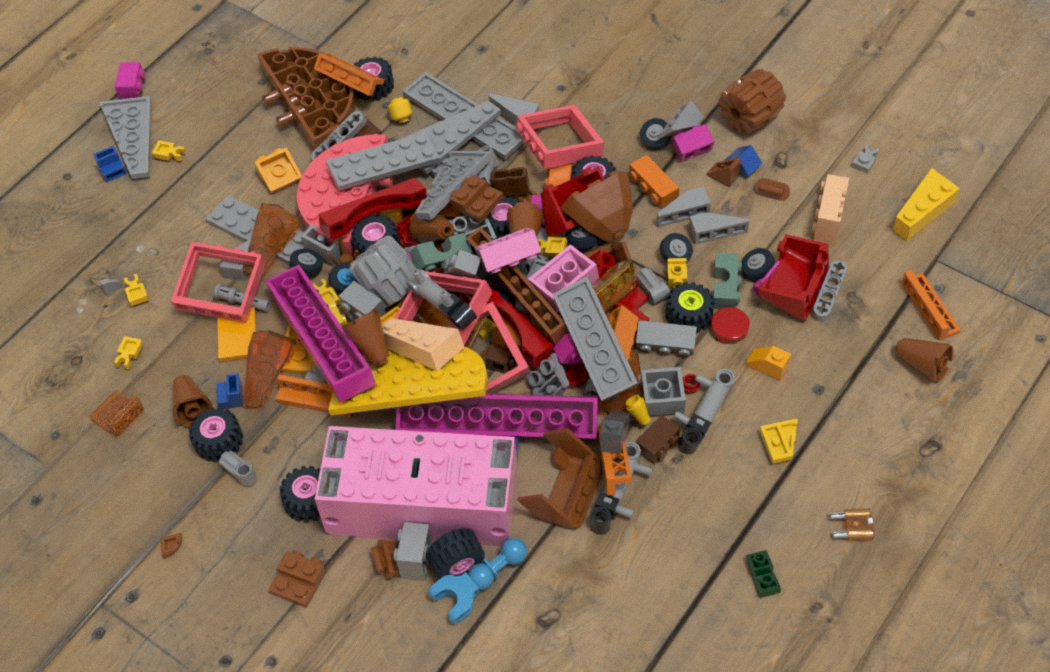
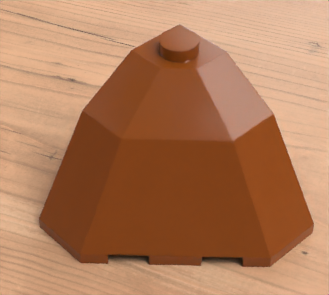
(603, 207)

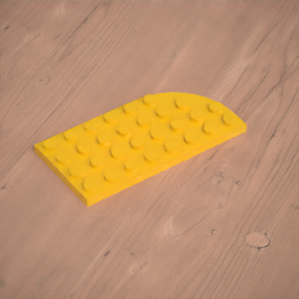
(410, 383)

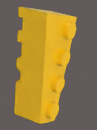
(927, 202)

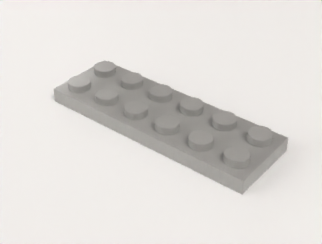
(382, 161)
(239, 220)
(595, 339)

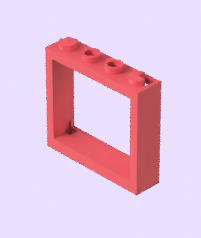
(592, 145)
(220, 252)
(463, 284)
(514, 374)

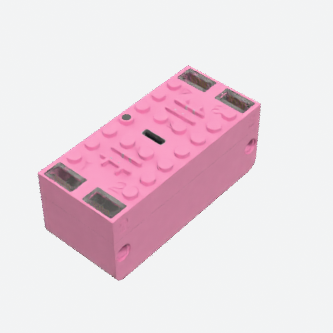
(392, 477)

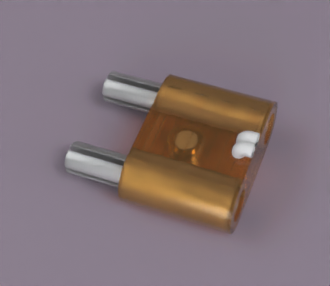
(857, 524)

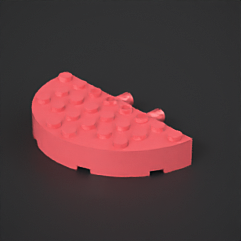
(319, 192)

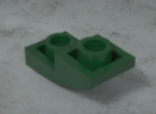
(763, 574)

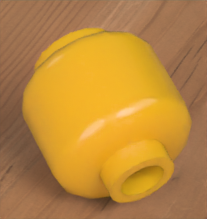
(400, 109)

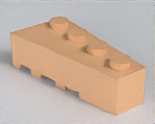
(830, 210)
(423, 342)

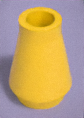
(637, 407)

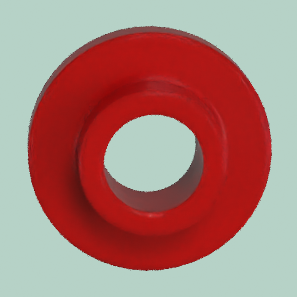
(690, 378)

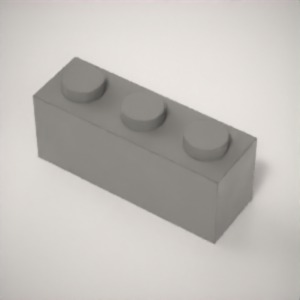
(666, 337)

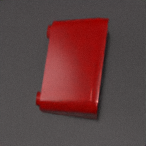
(553, 197)
(798, 276)

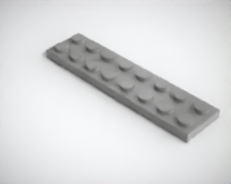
(446, 102)

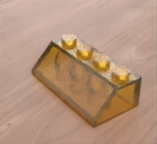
(615, 283)

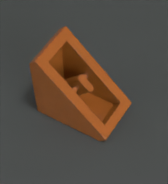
(726, 171)

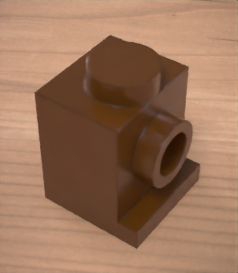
(499, 359)

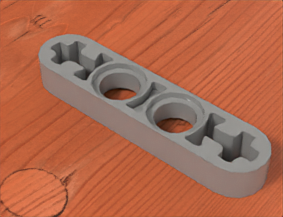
(336, 134)
(827, 289)

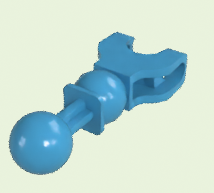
(480, 577)

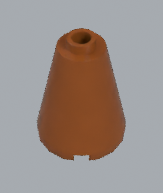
(523, 216)
(430, 230)
(369, 337)
(926, 356)
(188, 400)

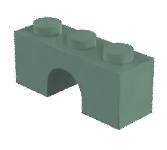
(428, 258)
(727, 268)

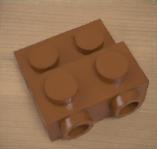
(475, 198)
(297, 578)

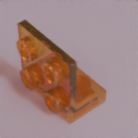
(117, 412)

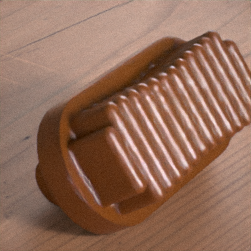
(772, 189)
(384, 558)

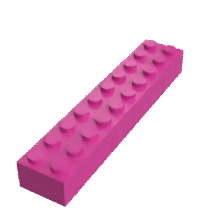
(320, 333)
(503, 415)

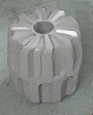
(384, 270)

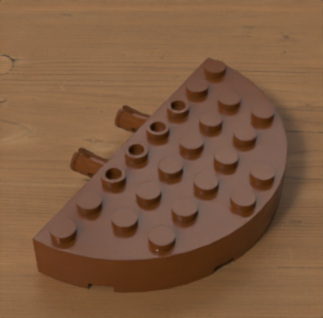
(311, 97)

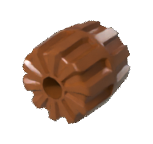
(752, 101)

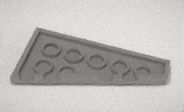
(131, 128)
(457, 130)
(450, 178)

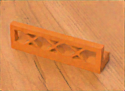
(347, 73)
(927, 307)
(300, 396)
(608, 470)

